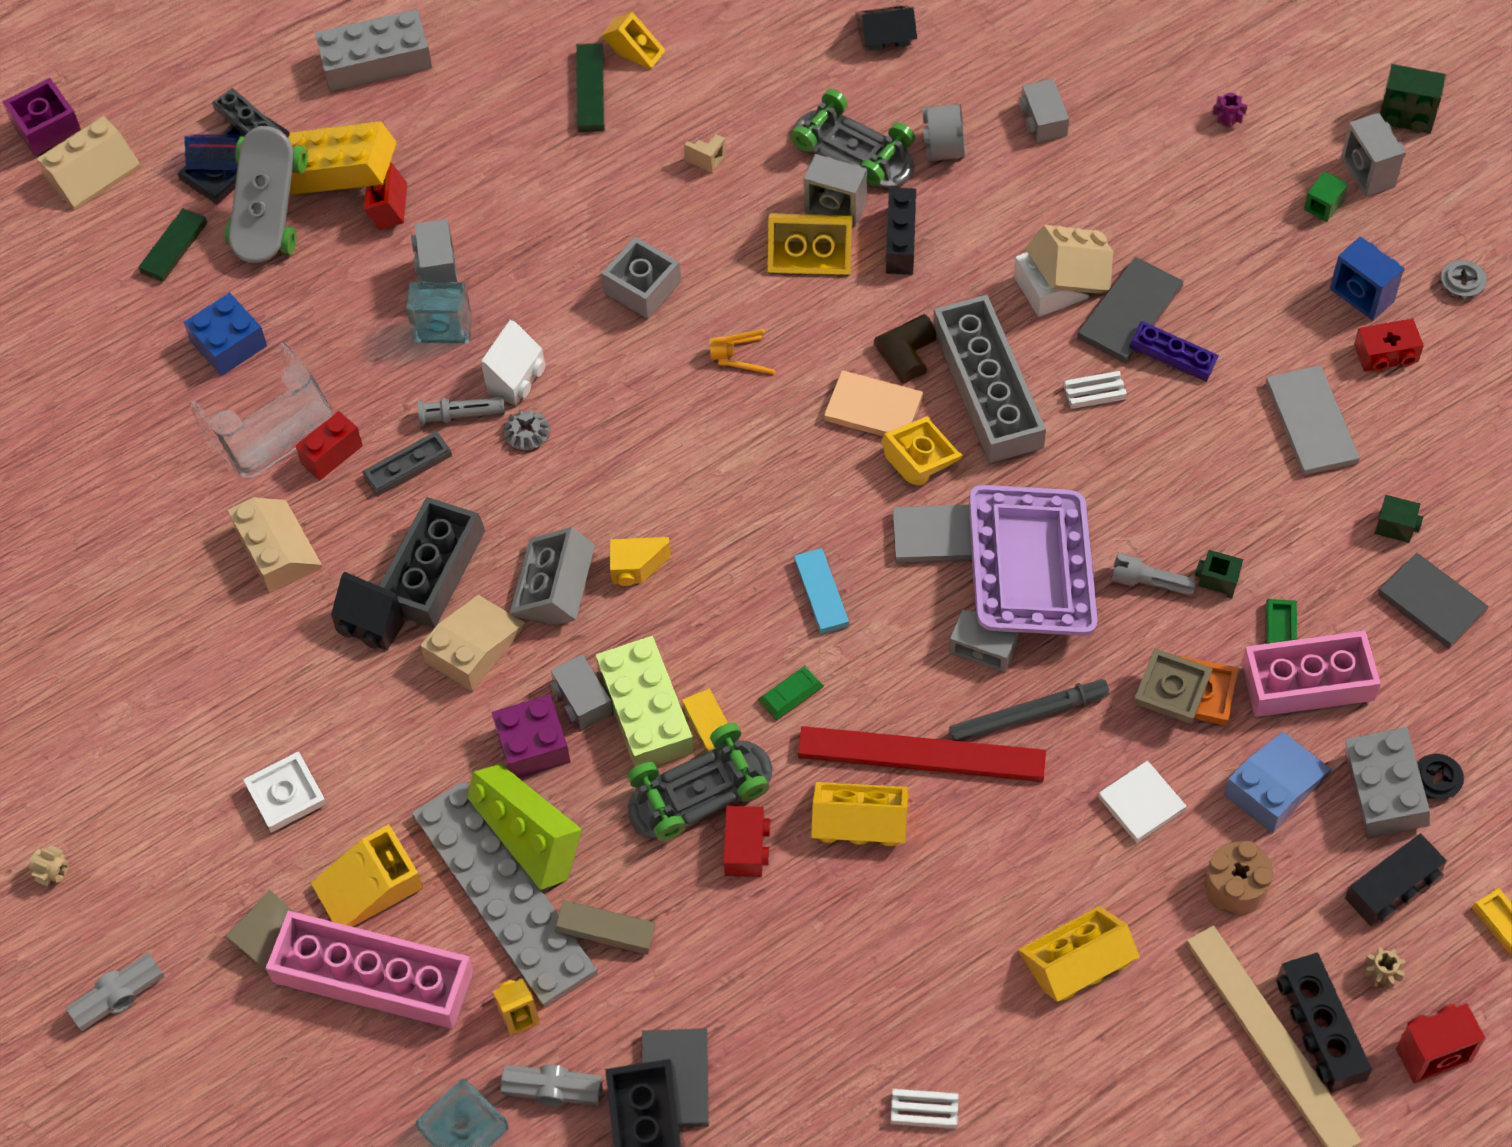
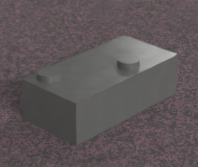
(433, 560)

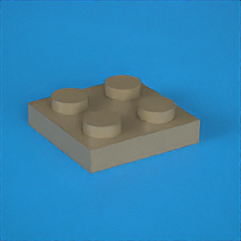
(1173, 686)

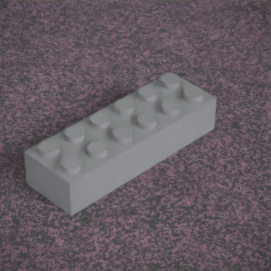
(989, 379)

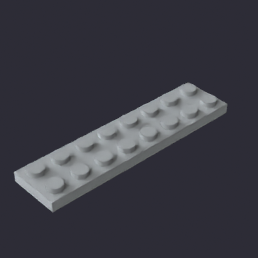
(504, 896)

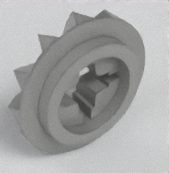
(1472, 273)
(526, 440)

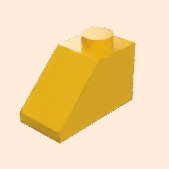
(633, 40)
(637, 558)
(516, 1006)

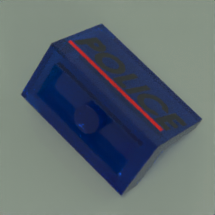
(211, 151)

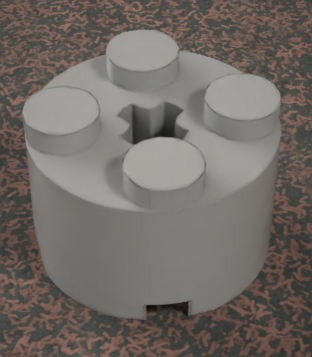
(944, 132)

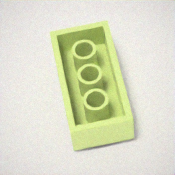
(645, 703)

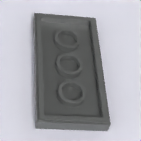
(1137, 296)

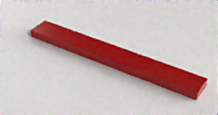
(922, 753)

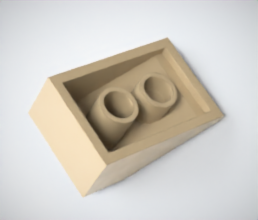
(471, 641)

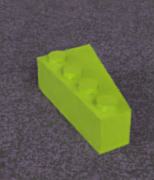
(526, 824)

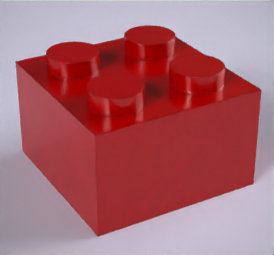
(1440, 1042)

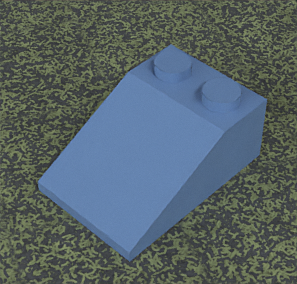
(1275, 781)

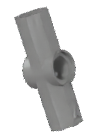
(114, 992)
(552, 1085)

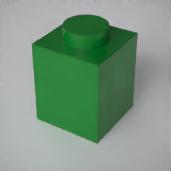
(1325, 196)

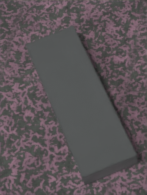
(407, 463)

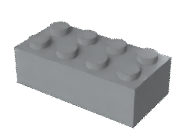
(373, 50)

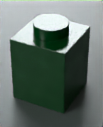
(1398, 519)

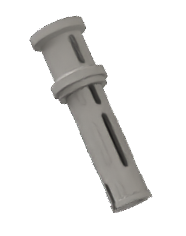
(445, 410)

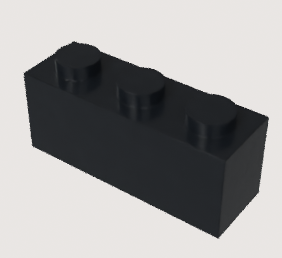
(901, 231)
(1396, 880)

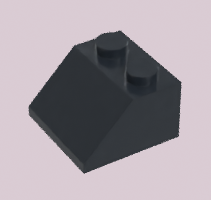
(887, 26)
(366, 612)

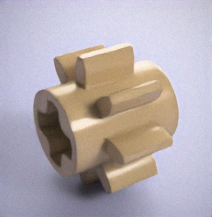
(48, 865)
(1388, 960)

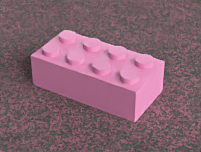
(1310, 673)

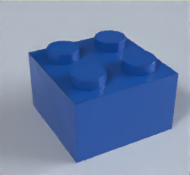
(1366, 278)
(225, 334)

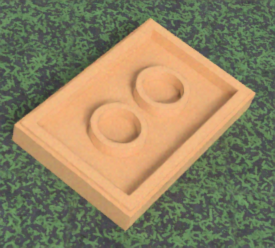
(871, 404)

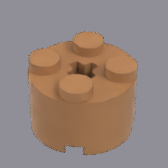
(1238, 877)

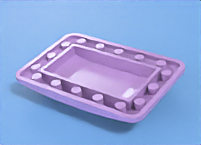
(1032, 560)

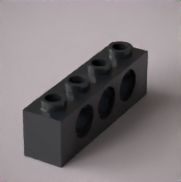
(1311, 975)

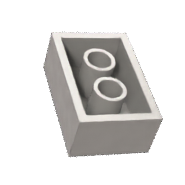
(1387, 782)

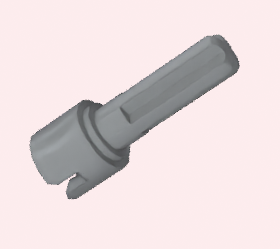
(1130, 571)

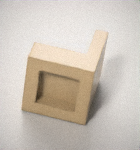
(705, 155)

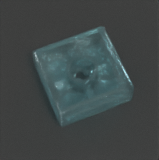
(464, 1105)

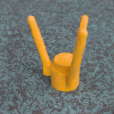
(723, 347)

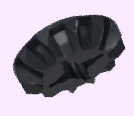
(1451, 773)

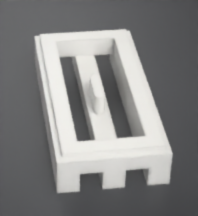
(1093, 386)
(924, 1096)

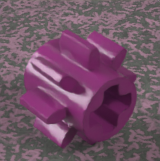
(1229, 109)

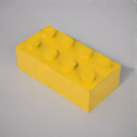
(343, 157)

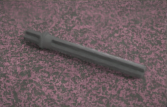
(1029, 710)

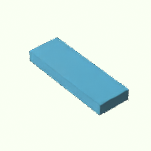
(821, 591)

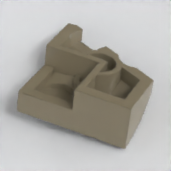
(260, 929)

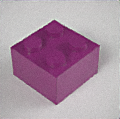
(42, 116)
(531, 736)

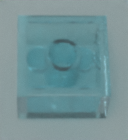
(439, 312)

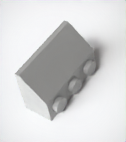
(553, 577)

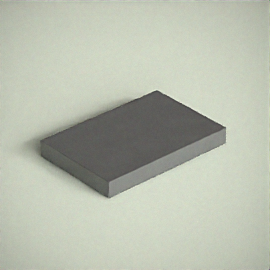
(1433, 600)
(690, 1058)

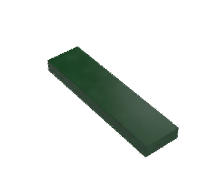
(590, 87)

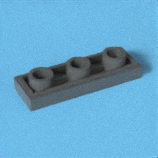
(240, 112)

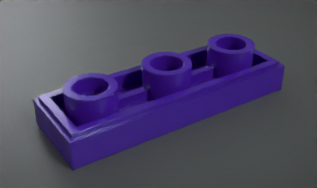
(1173, 351)

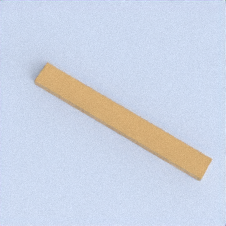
(1272, 1040)

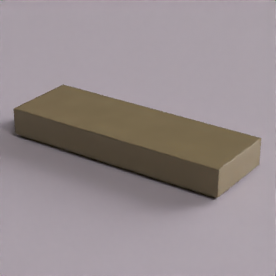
(605, 927)

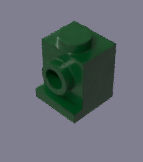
(1219, 572)

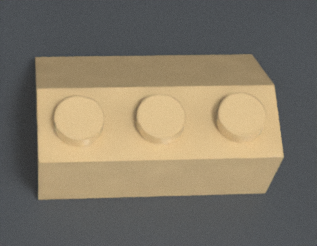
(88, 163)
(1073, 259)
(274, 541)

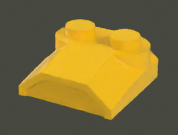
(919, 450)

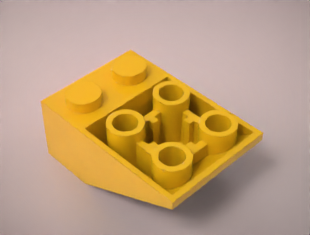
(367, 879)

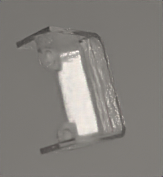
(274, 428)

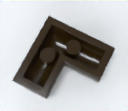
(900, 346)

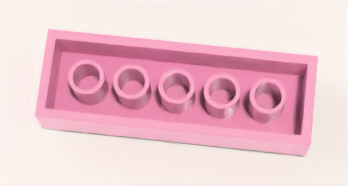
(370, 969)

